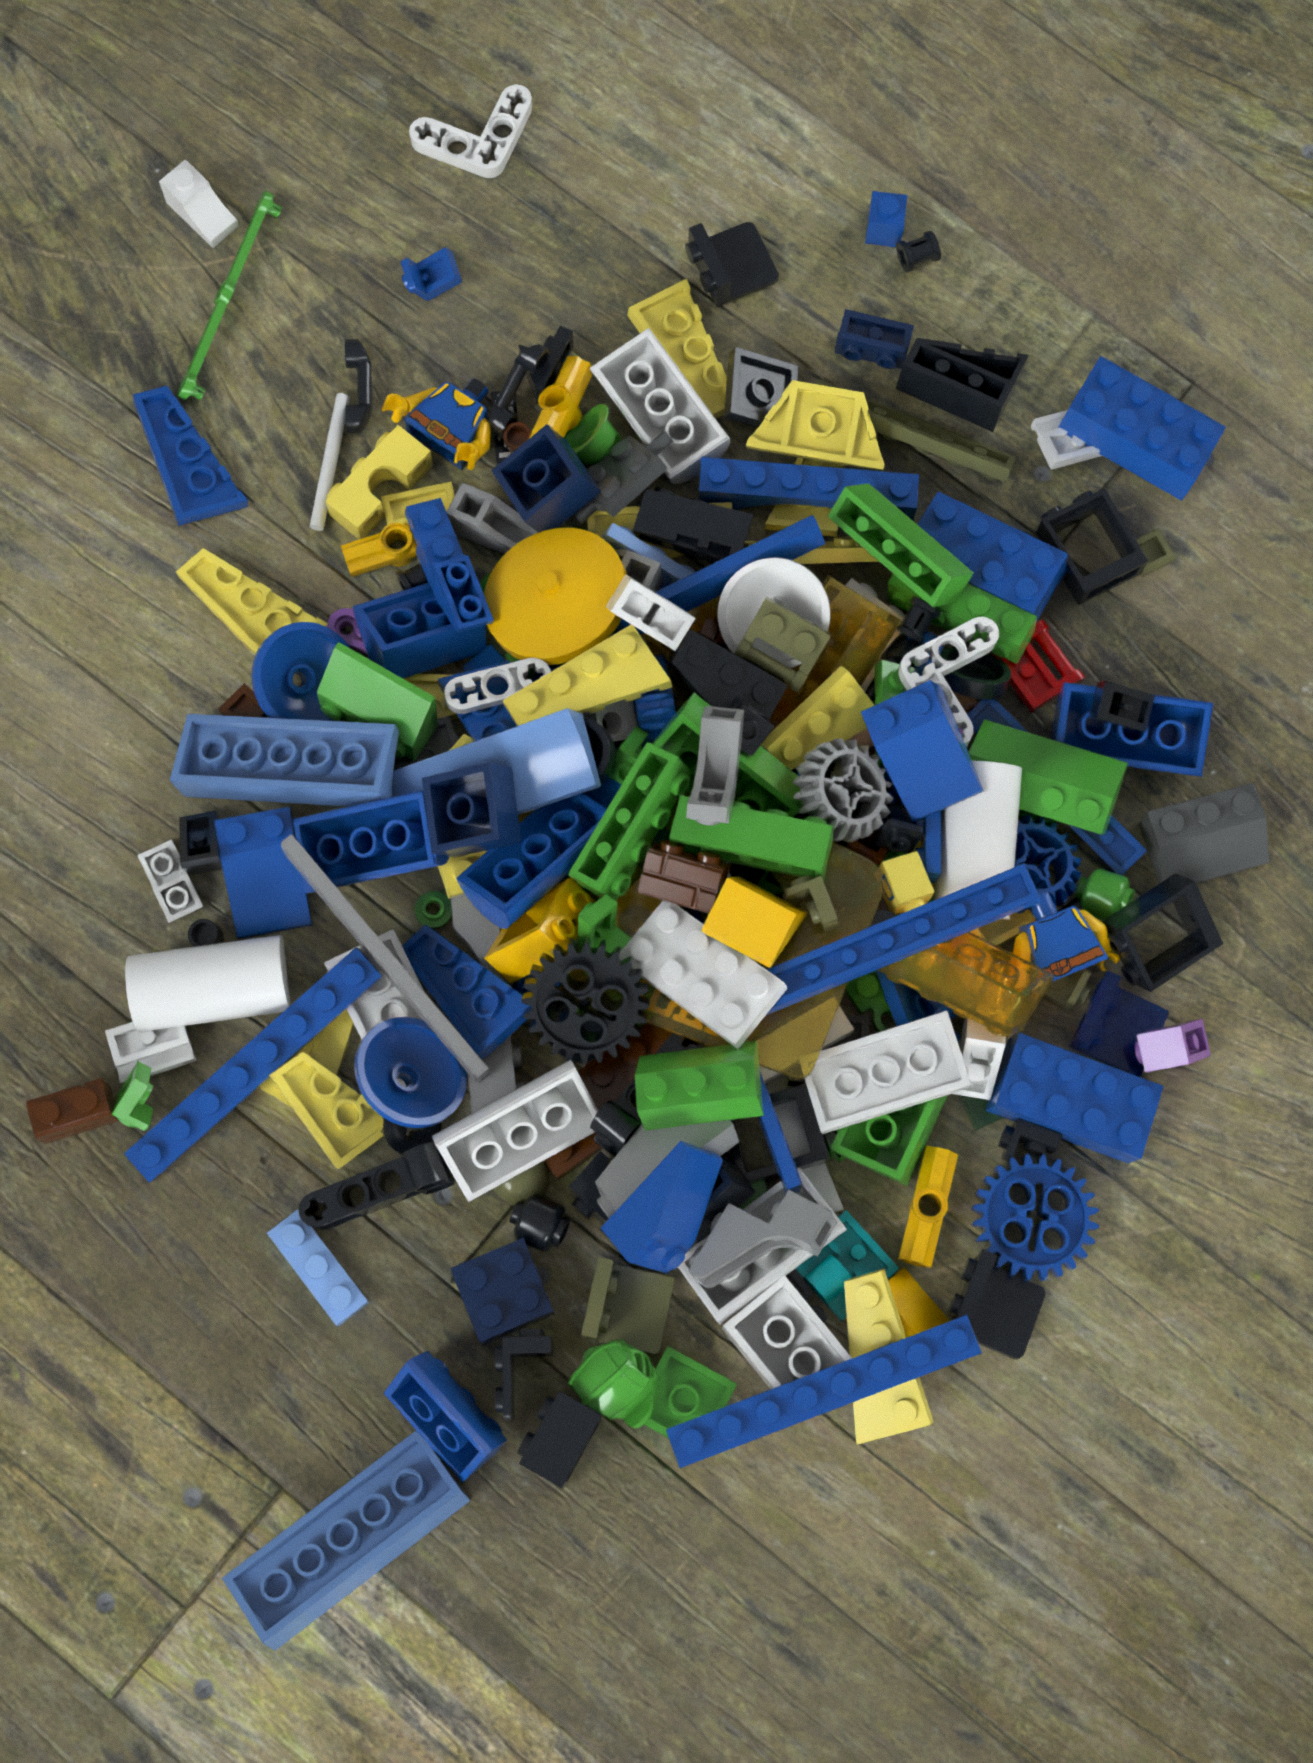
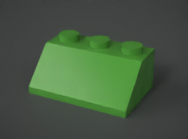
(368, 693)
(698, 1086)
(891, 1141)

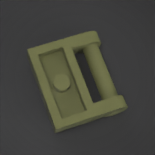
(787, 633)

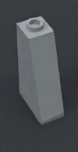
(647, 1150)

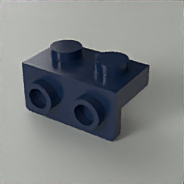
(873, 339)

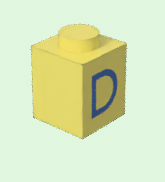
(905, 883)

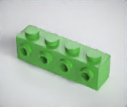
(900, 545)
(1014, 623)
(631, 822)
(759, 839)

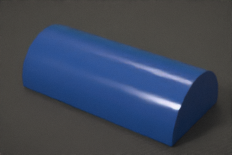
(1172, 742)
(369, 840)
(517, 876)

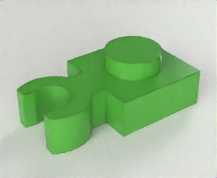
(868, 995)

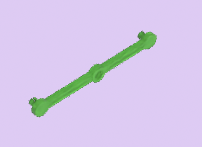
(188, 385)

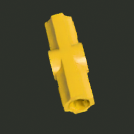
(561, 400)
(374, 551)
(921, 1230)

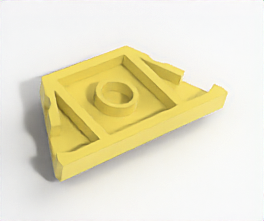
(820, 426)

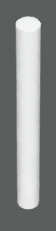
(329, 461)

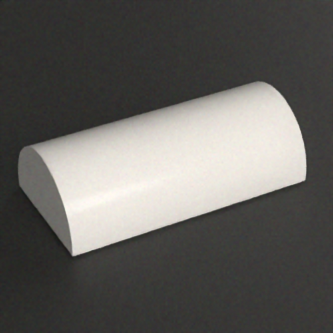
(659, 398)
(981, 830)
(207, 983)
(517, 1131)
(750, 1282)

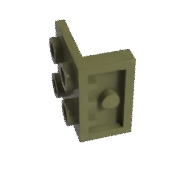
(627, 1306)

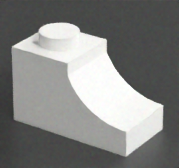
(197, 203)

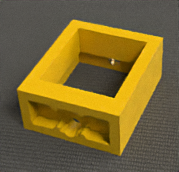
(538, 931)

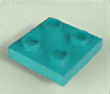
(844, 1258)

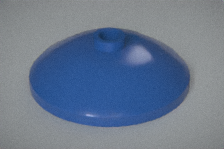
(292, 650)
(413, 1053)

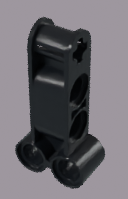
(619, 1119)
(420, 1172)

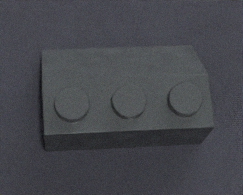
(1207, 835)

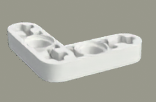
(477, 147)
(976, 650)
(511, 672)

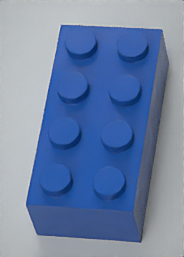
(1142, 428)
(1002, 557)
(1075, 1097)

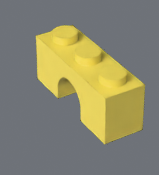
(395, 458)

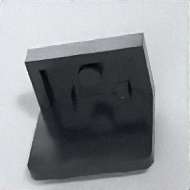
(731, 261)
(997, 1305)
(528, 1344)

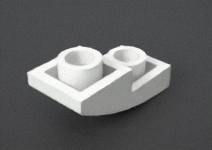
(169, 881)

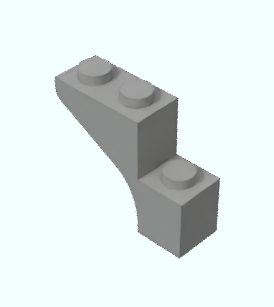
(743, 1238)

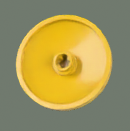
(554, 595)

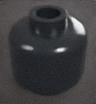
(540, 1222)

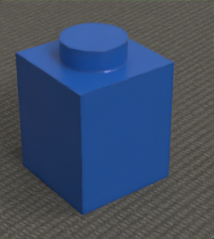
(885, 218)

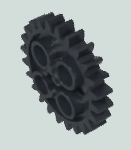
(604, 973)

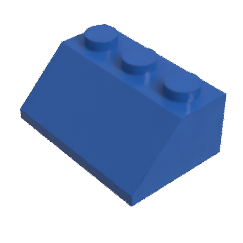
(412, 633)
(445, 1415)

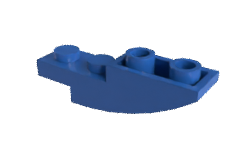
(446, 567)

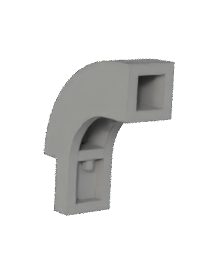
(716, 766)

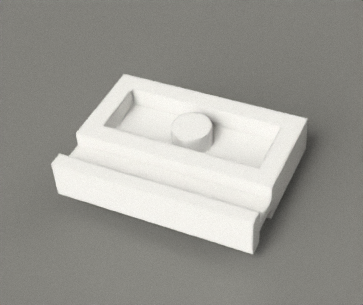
(1057, 446)
(155, 1048)

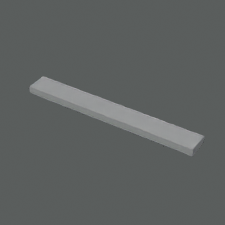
(384, 959)

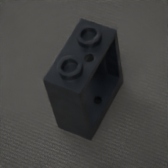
(1132, 557)
(1201, 931)
(817, 1141)

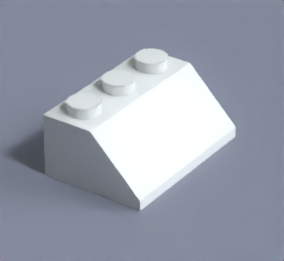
(783, 1336)

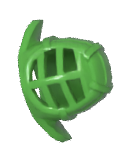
(617, 1382)

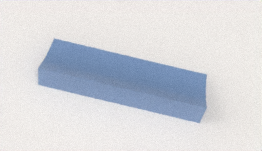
(547, 759)
(285, 760)
(345, 1540)

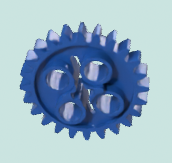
(1069, 1224)

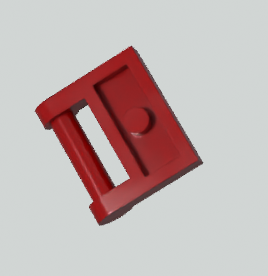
(1032, 677)

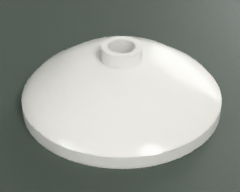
(784, 583)

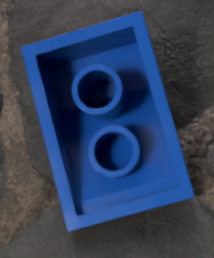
(923, 750)
(259, 878)
(666, 1209)

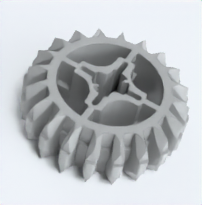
(853, 781)

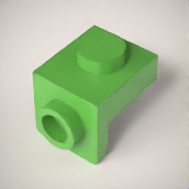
(599, 923)

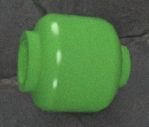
(1104, 893)

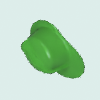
(593, 436)

